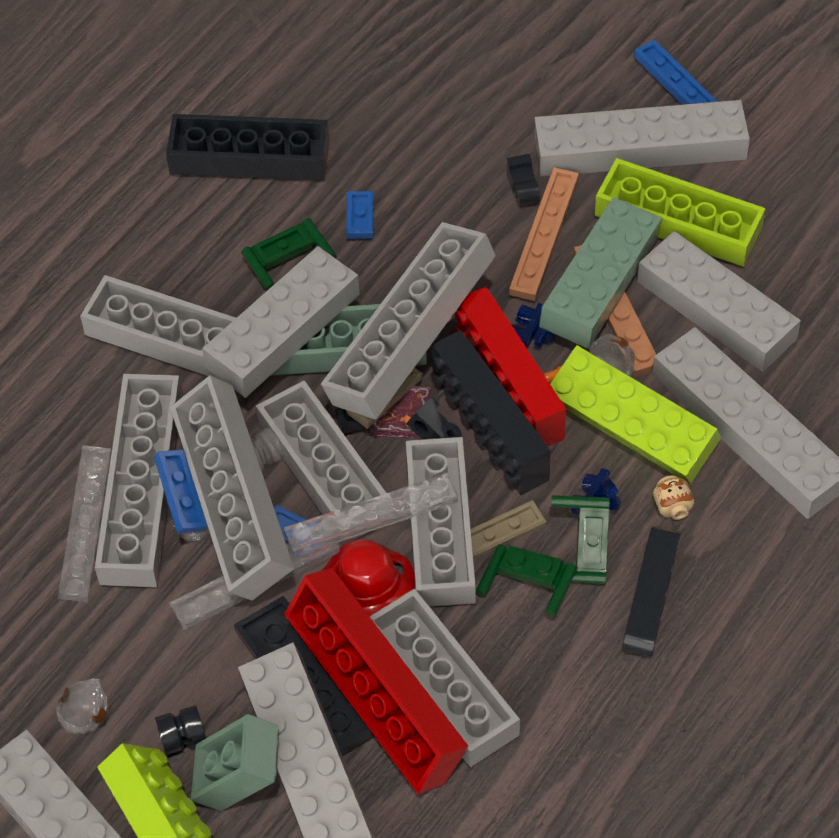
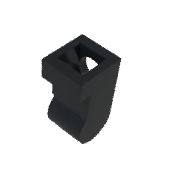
(522, 180)
(431, 424)

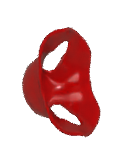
(371, 573)

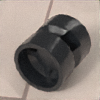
(180, 729)

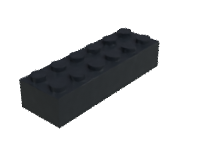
(248, 146)
(490, 413)

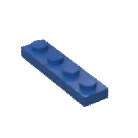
(671, 74)

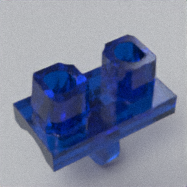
(531, 318)
(600, 486)

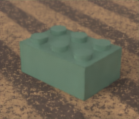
(235, 762)

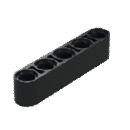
(651, 591)

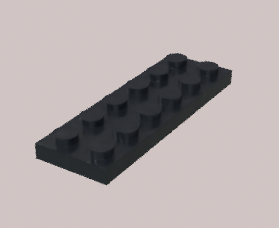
(271, 630)

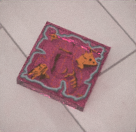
(394, 420)

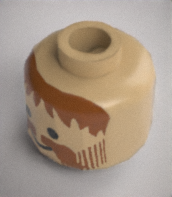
(673, 497)

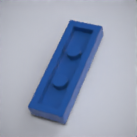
(180, 491)

